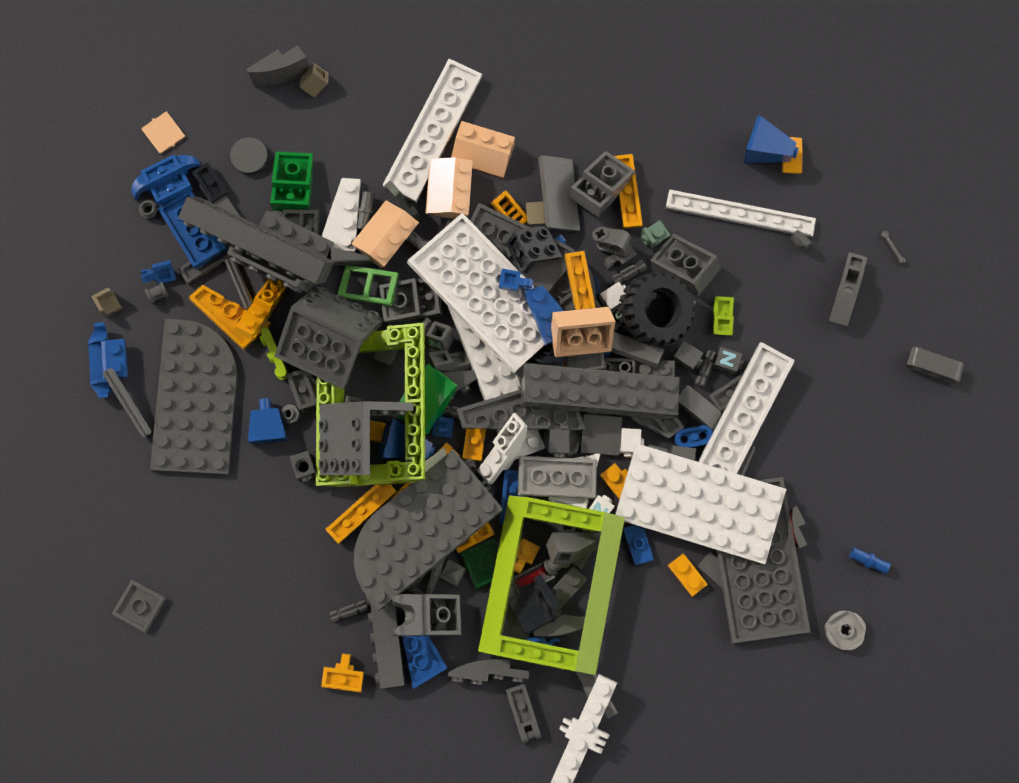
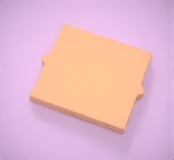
(163, 132)

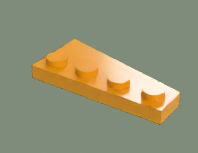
(222, 313)

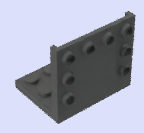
(293, 233)
(326, 335)
(346, 434)

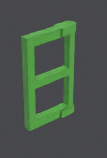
(371, 272)

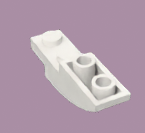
(505, 450)

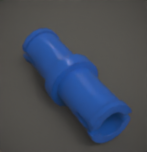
(869, 560)

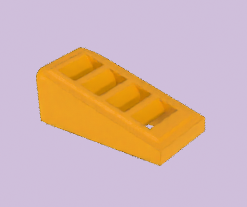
(505, 195)

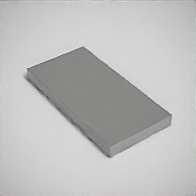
(557, 477)

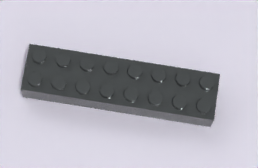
(256, 240)
(599, 391)

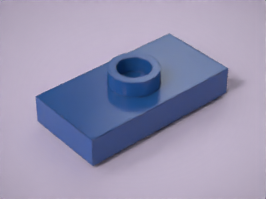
(638, 544)

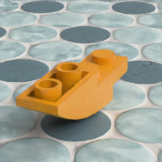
(261, 309)

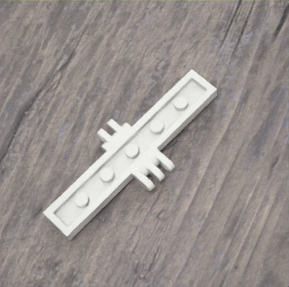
(584, 731)

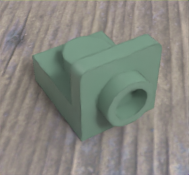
(654, 234)

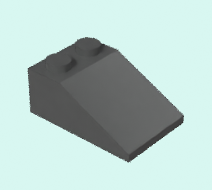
(688, 262)

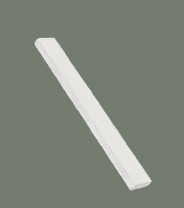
(739, 213)

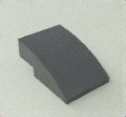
(278, 68)
(601, 183)
(412, 302)

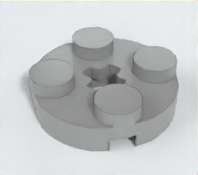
(856, 631)

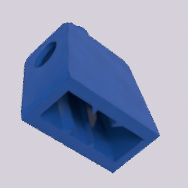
(266, 424)

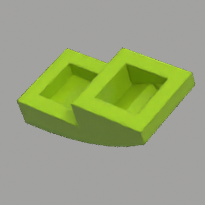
(723, 315)

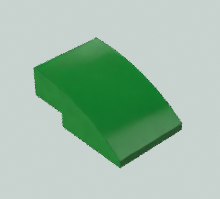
(292, 181)
(438, 394)

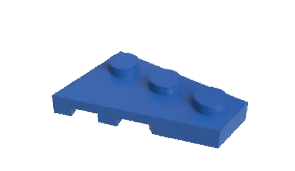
(542, 307)
(422, 659)

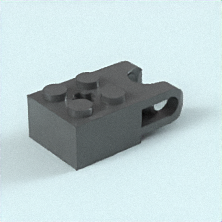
(428, 615)

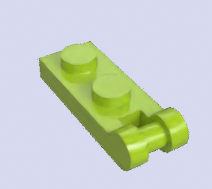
(267, 340)

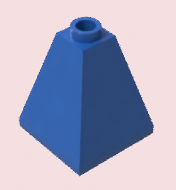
(769, 144)
(394, 443)

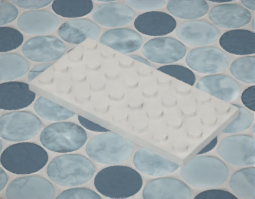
(466, 276)
(700, 503)

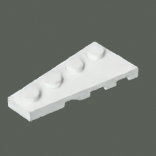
(343, 217)

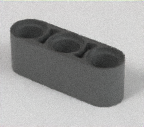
(935, 365)

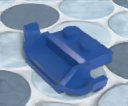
(165, 178)
(103, 356)

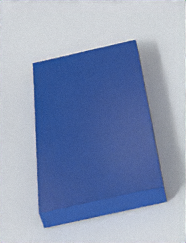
(196, 245)

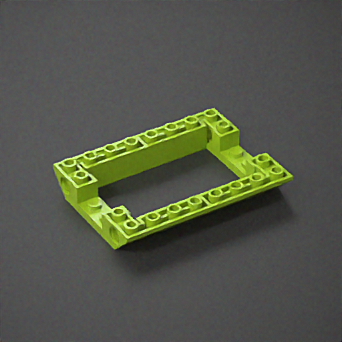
(394, 472)
(590, 520)

